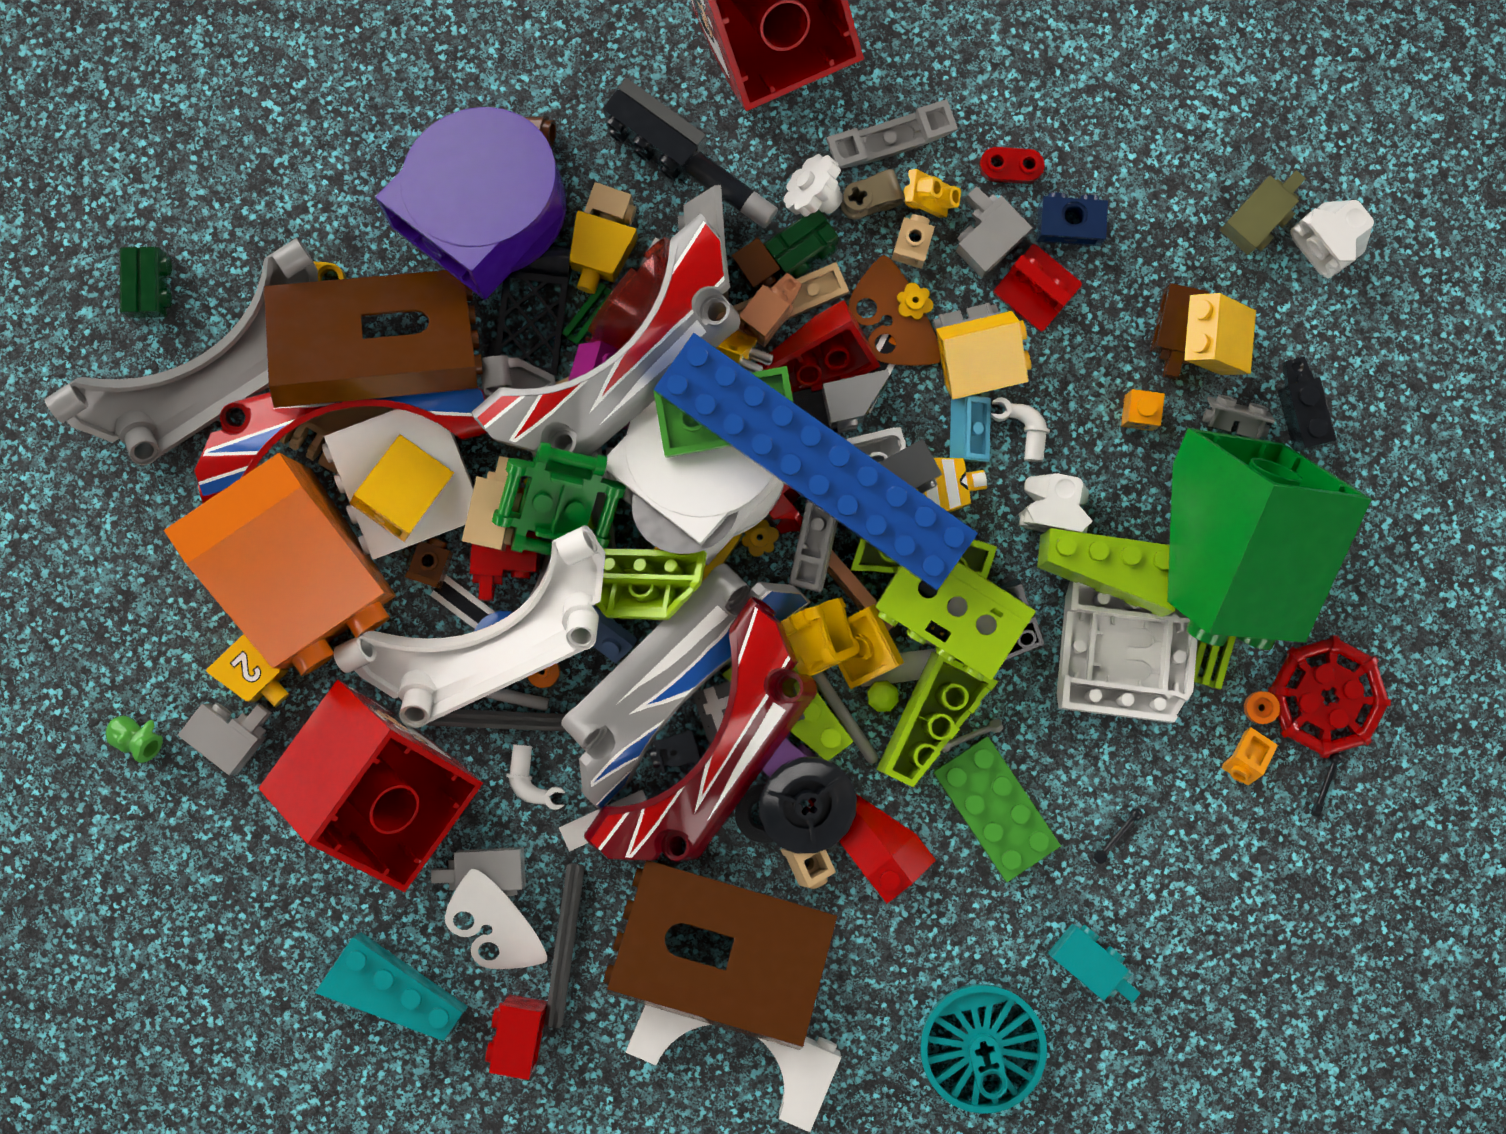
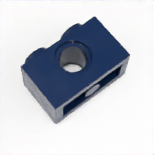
(1055, 229)

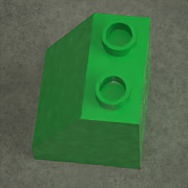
(1255, 538)

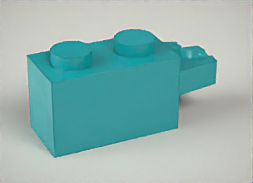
(1092, 964)

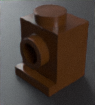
(437, 572)

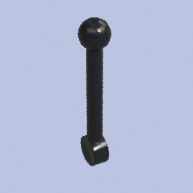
(1335, 759)
(1100, 856)

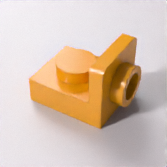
(1250, 757)

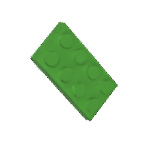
(685, 436)
(996, 809)

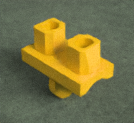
(930, 194)

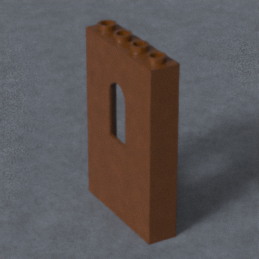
(320, 348)
(769, 971)

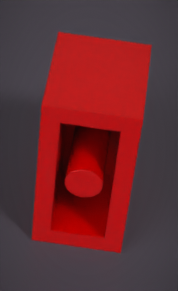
(491, 566)

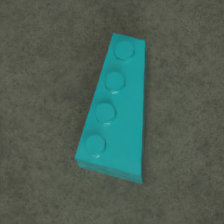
(389, 988)

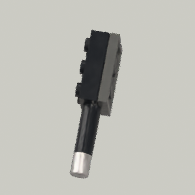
(677, 148)

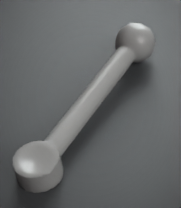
(995, 726)

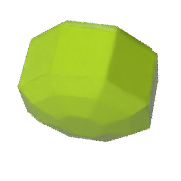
(882, 696)

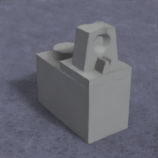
(996, 232)
(226, 740)

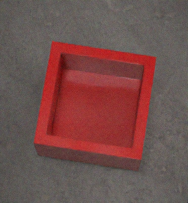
(517, 1037)

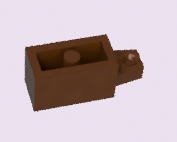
(1171, 328)

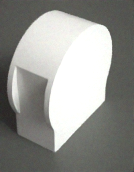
(692, 488)

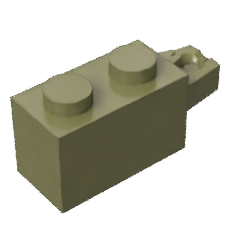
(1262, 212)

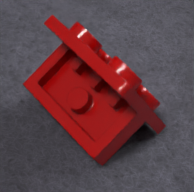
(1037, 287)

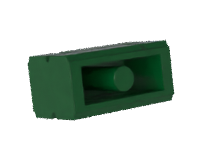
(802, 244)
(144, 282)

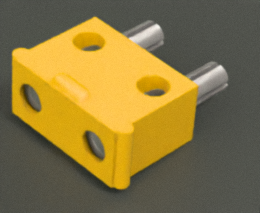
(742, 349)

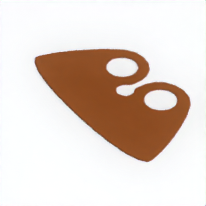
(914, 338)

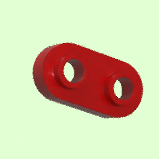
(1012, 165)

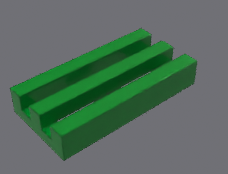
(582, 313)

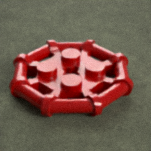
(1348, 694)

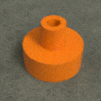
(546, 680)
(1268, 710)

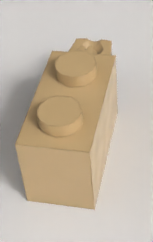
(484, 501)

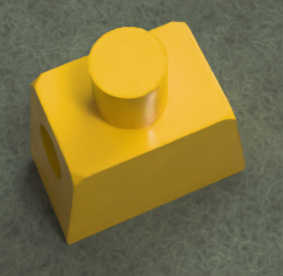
(599, 249)

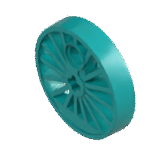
(993, 1062)

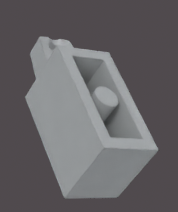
(501, 865)

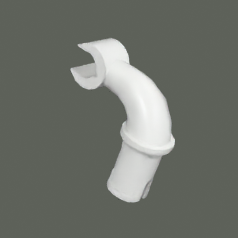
(1034, 426)
(521, 780)

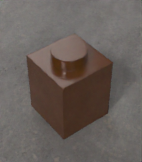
(756, 265)

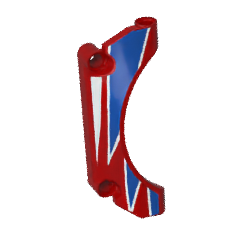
(241, 448)

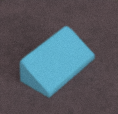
(970, 428)

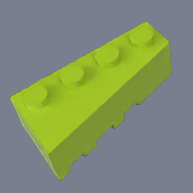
(932, 717)
(819, 728)

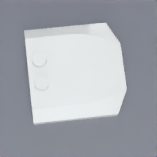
(1123, 658)

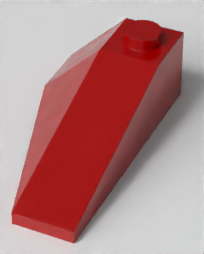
(825, 350)
(885, 850)

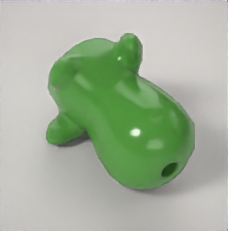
(129, 737)

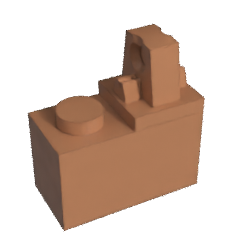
(769, 309)

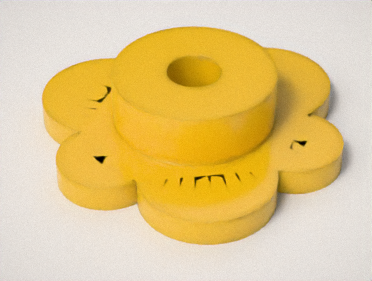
(908, 307)
(756, 546)

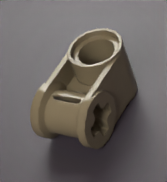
(877, 194)

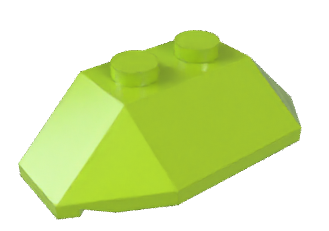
(648, 582)

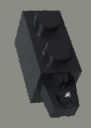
(1305, 407)

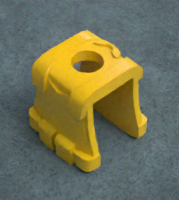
(821, 636)

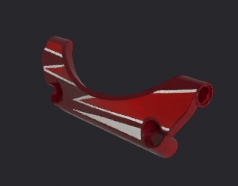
(754, 725)

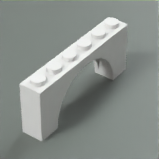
(804, 1071)

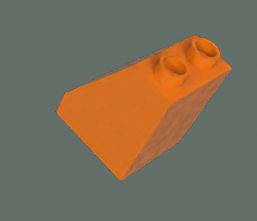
(283, 564)

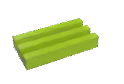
(1222, 666)

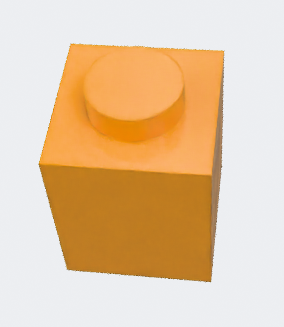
(1142, 410)

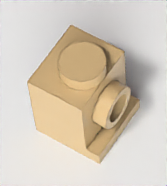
(611, 204)
(913, 252)
(816, 873)

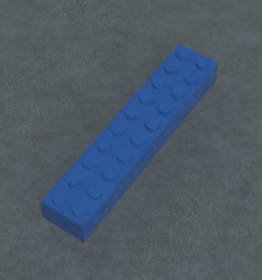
(815, 462)

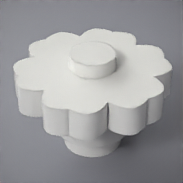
(814, 187)

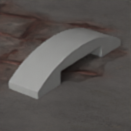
(892, 137)

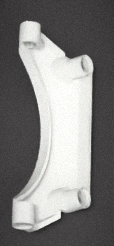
(454, 671)

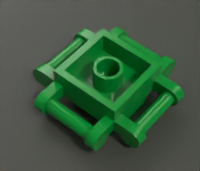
(556, 497)

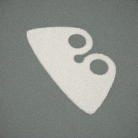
(490, 906)

